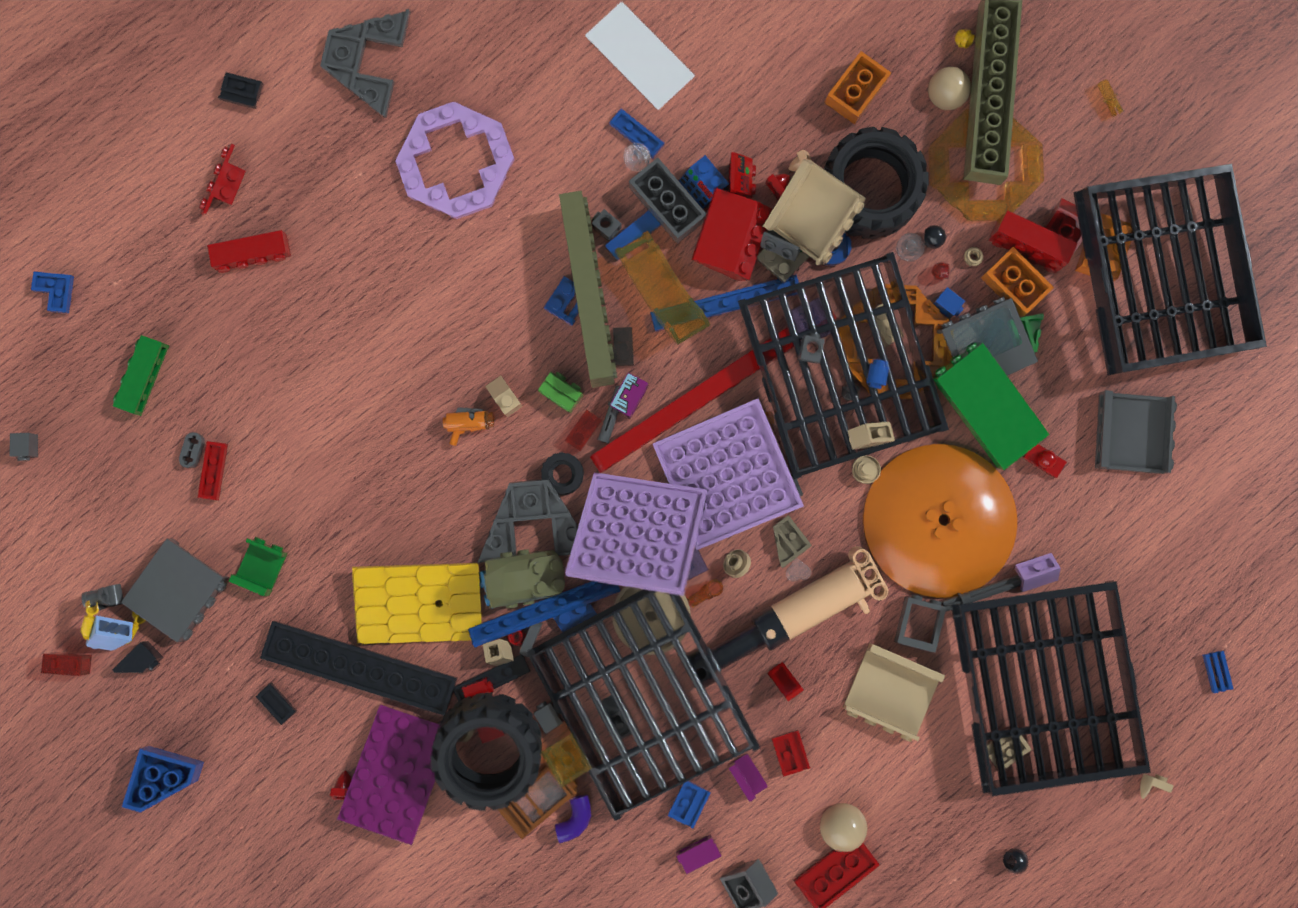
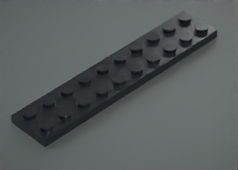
(359, 667)

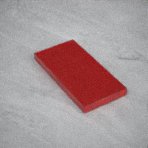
(835, 875)

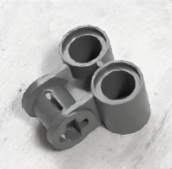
(105, 596)

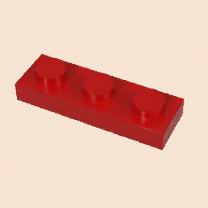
(212, 470)

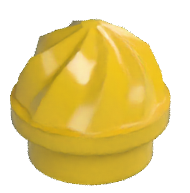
(964, 38)

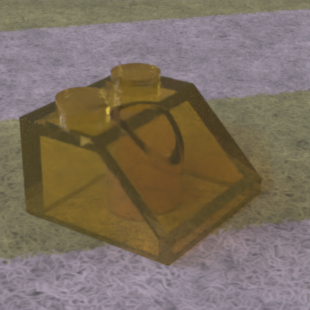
(566, 760)

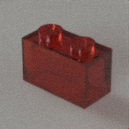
(66, 664)

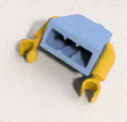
(107, 632)

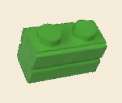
(561, 392)

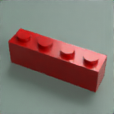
(248, 251)

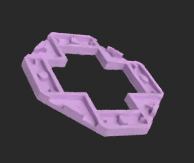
(418, 144)

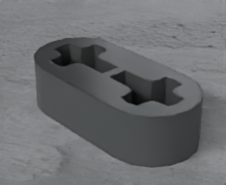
(187, 448)
(530, 639)

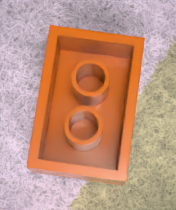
(857, 87)
(1082, 265)
(1017, 279)

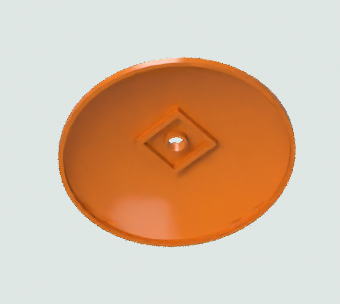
(905, 527)

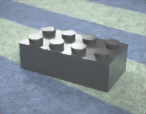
(667, 200)

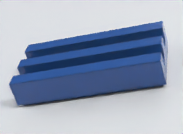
(1225, 671)

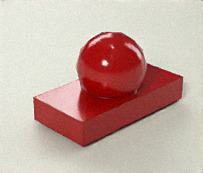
(1045, 460)
(785, 681)

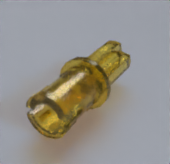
(1110, 97)

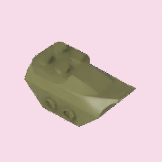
(523, 577)

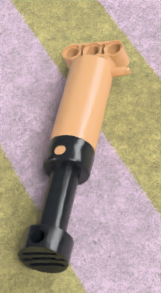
(798, 612)

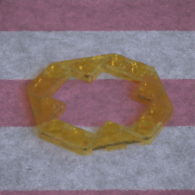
(958, 192)

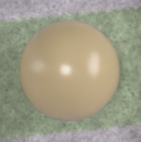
(949, 88)

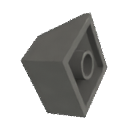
(749, 885)

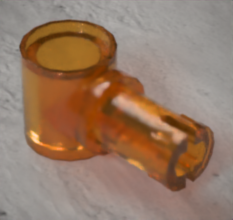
(704, 593)

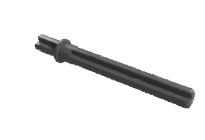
(983, 592)

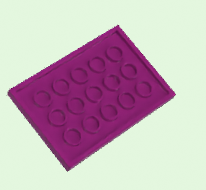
(392, 776)

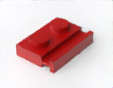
(790, 753)

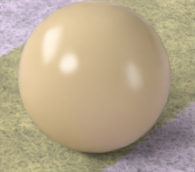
(843, 827)

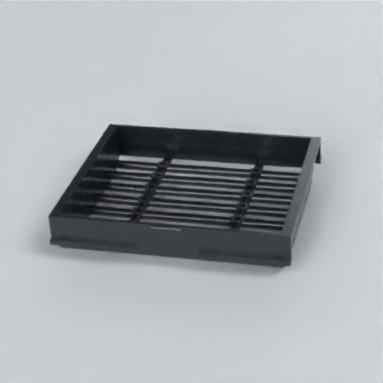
(1096, 253)
(902, 304)
(562, 706)
(1061, 776)

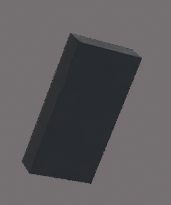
(276, 703)

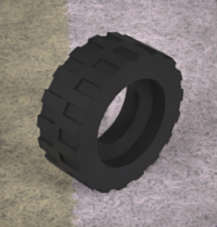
(575, 466)

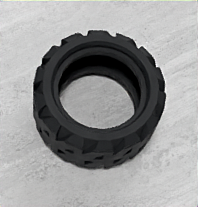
(902, 157)
(481, 789)

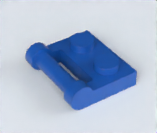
(560, 301)

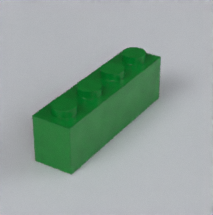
(140, 375)

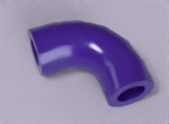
(577, 822)

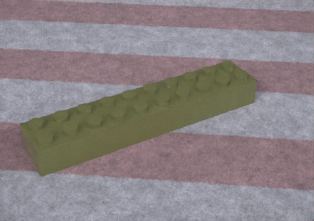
(993, 91)
(586, 284)

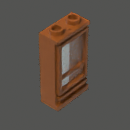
(538, 803)

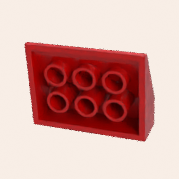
(731, 235)

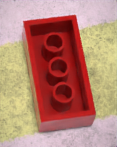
(1032, 241)

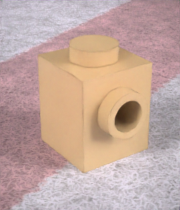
(498, 652)

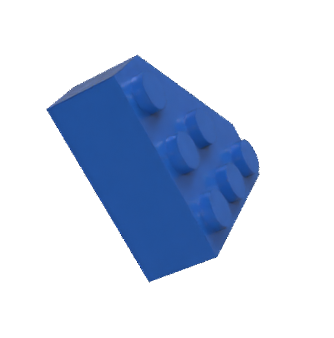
(159, 776)

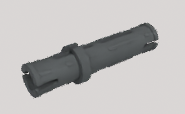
(609, 421)

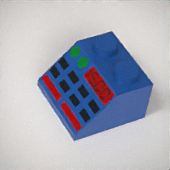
(702, 180)

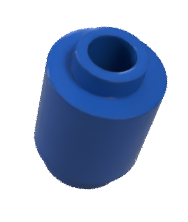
(878, 373)

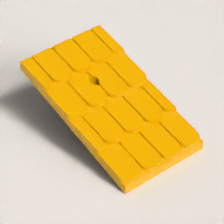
(400, 601)

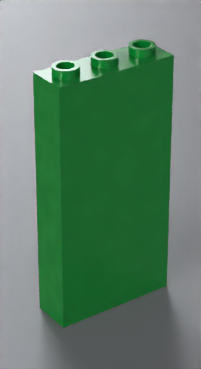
(990, 405)

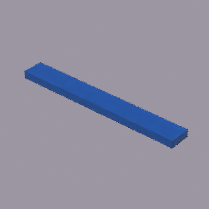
(728, 301)
(540, 611)

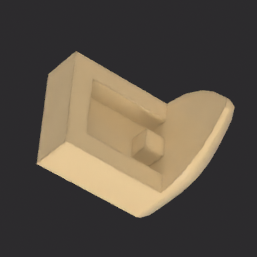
(1149, 781)

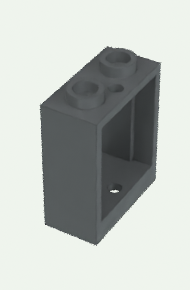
(933, 604)

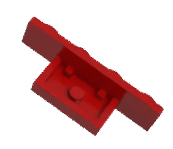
(226, 181)

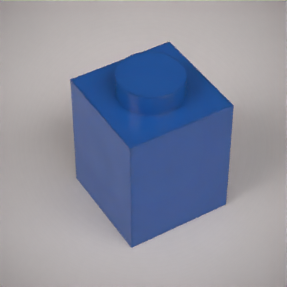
(949, 303)

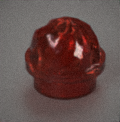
(941, 270)

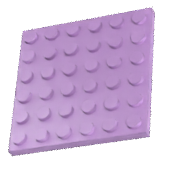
(738, 466)
(637, 533)

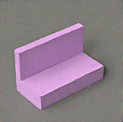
(1038, 572)

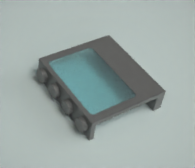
(998, 329)

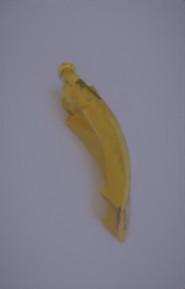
(662, 290)

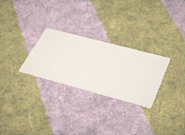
(639, 55)

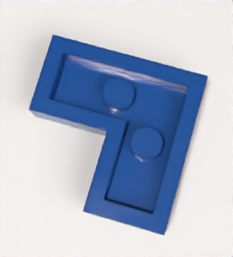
(59, 289)

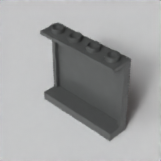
(1135, 433)
(175, 591)

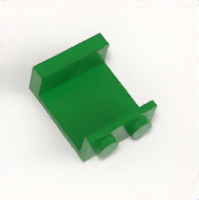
(259, 567)

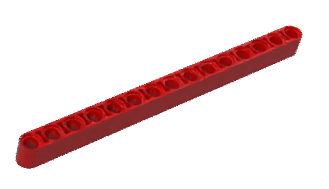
(683, 407)

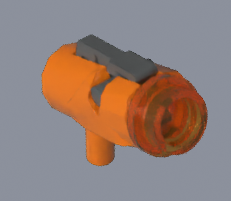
(467, 420)

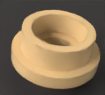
(977, 252)

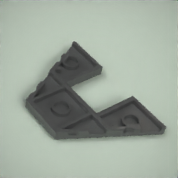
(345, 52)
(529, 502)

